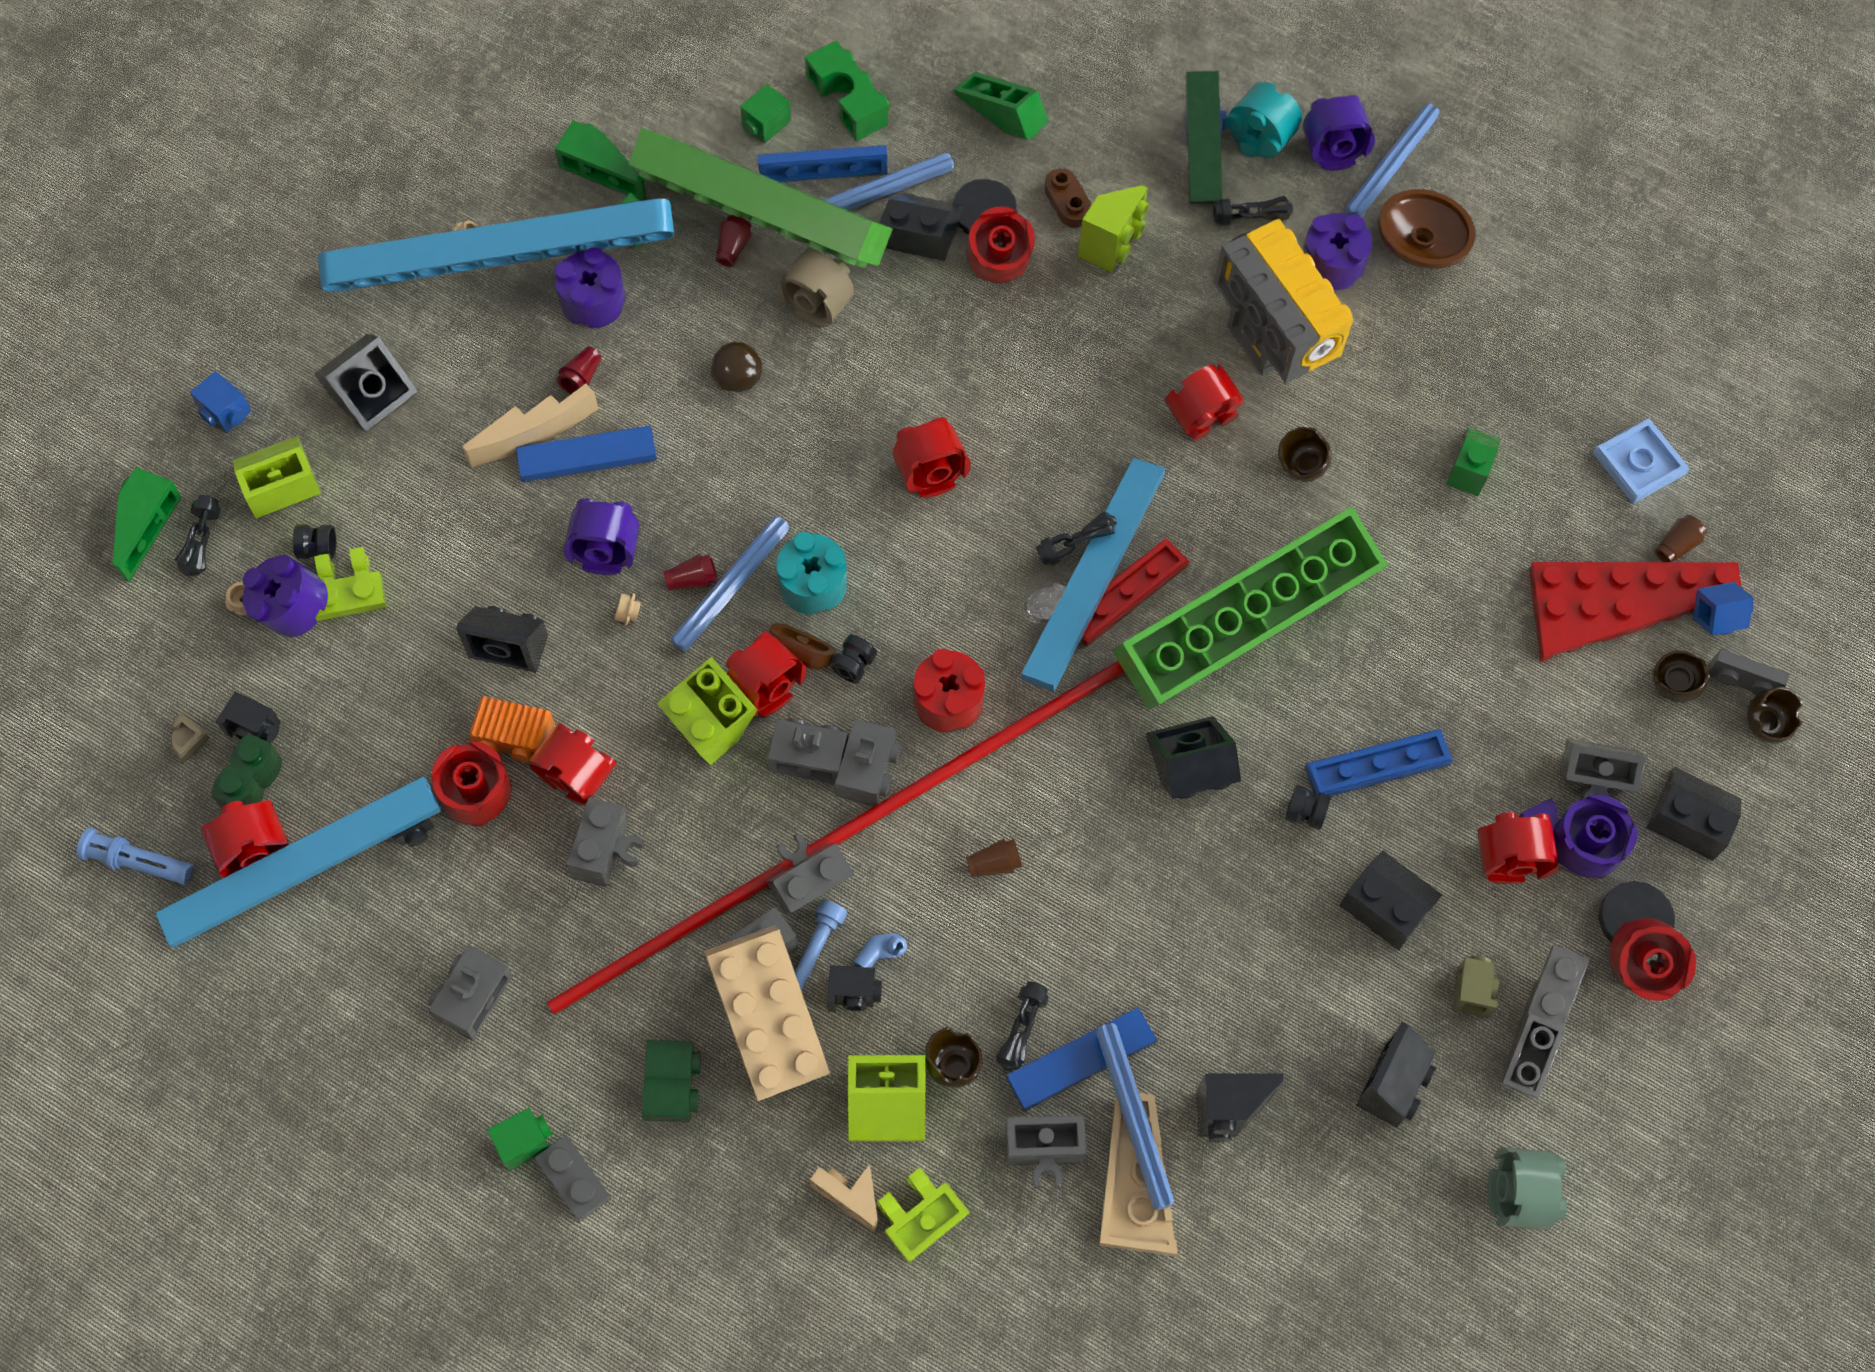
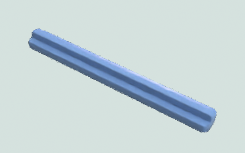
(1392, 160)
(893, 182)
(729, 584)
(1135, 1117)

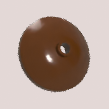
(1426, 228)

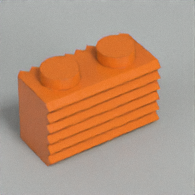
(511, 727)

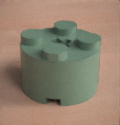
(1527, 1188)

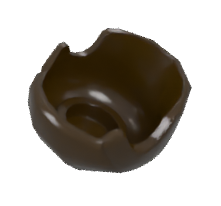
(736, 367)
(1304, 454)
(1680, 676)
(1774, 714)
(953, 1058)

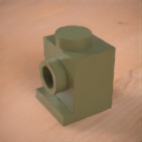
(1476, 987)

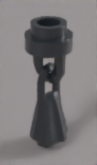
(1274, 209)
(1102, 525)
(192, 556)
(1012, 1053)

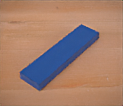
(824, 163)
(586, 453)
(1379, 764)
(1076, 1061)

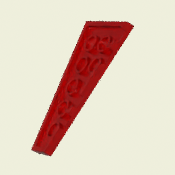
(1611, 599)

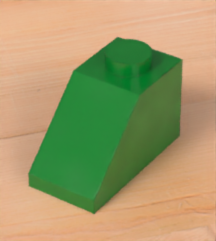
(1474, 462)

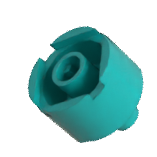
(1264, 120)
(811, 573)

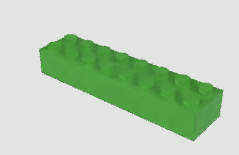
(759, 199)
(1249, 608)

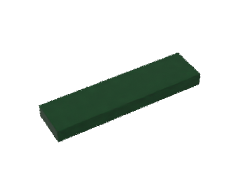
(1203, 136)

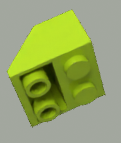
(1112, 226)
(276, 477)
(709, 710)
(886, 1098)

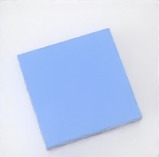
(1640, 460)

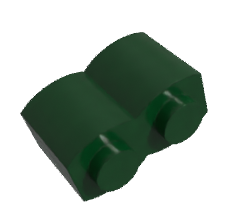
(251, 770)
(669, 1081)

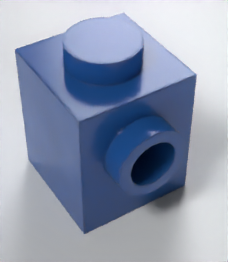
(220, 402)
(1723, 608)

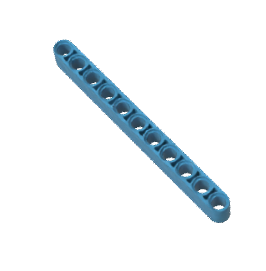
(495, 245)

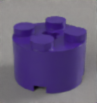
(1338, 132)
(1339, 248)
(590, 288)
(602, 536)
(284, 596)
(1613, 838)

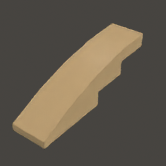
(534, 427)

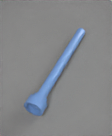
(828, 918)

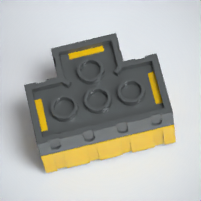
(1280, 303)

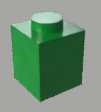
(765, 113)
(520, 1138)

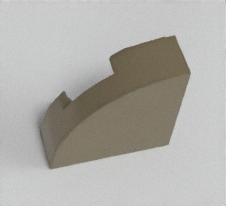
(186, 737)

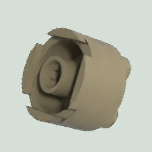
(816, 288)

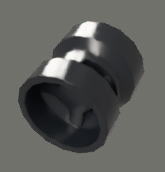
(314, 541)
(853, 658)
(1308, 807)

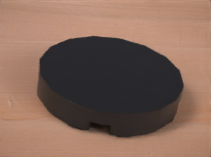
(980, 196)
(1633, 902)

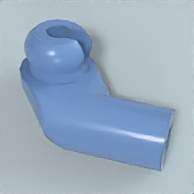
(880, 947)

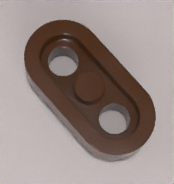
(1065, 195)
(807, 648)

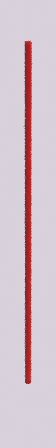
(836, 836)

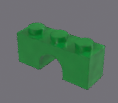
(835, 70)

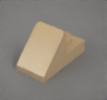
(857, 1202)

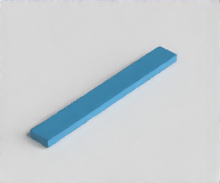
(1092, 577)
(298, 862)

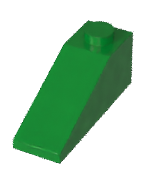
(1005, 104)
(594, 157)
(141, 514)

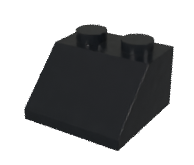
(921, 225)
(366, 381)
(503, 637)
(1194, 757)
(1696, 814)
(1390, 899)
(1397, 1077)
(1231, 1101)

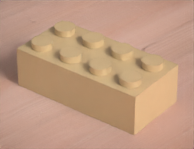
(766, 1012)

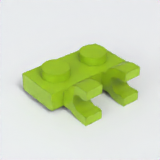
(353, 593)
(927, 1221)

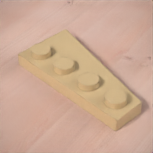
(1127, 1211)

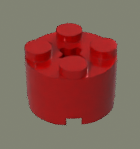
(1016, 238)
(1205, 400)
(930, 457)
(766, 673)
(965, 687)
(571, 764)
(488, 777)
(243, 835)
(1517, 848)
(1660, 977)

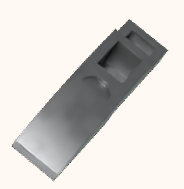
(1544, 1021)

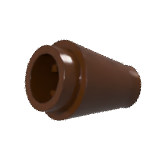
(1681, 538)
(995, 859)

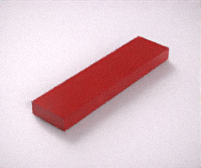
(1134, 587)

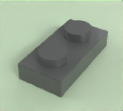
(1745, 673)
(572, 1178)

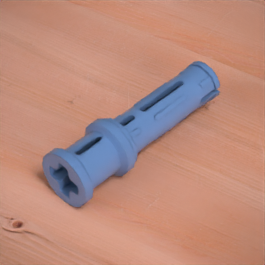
(118, 850)

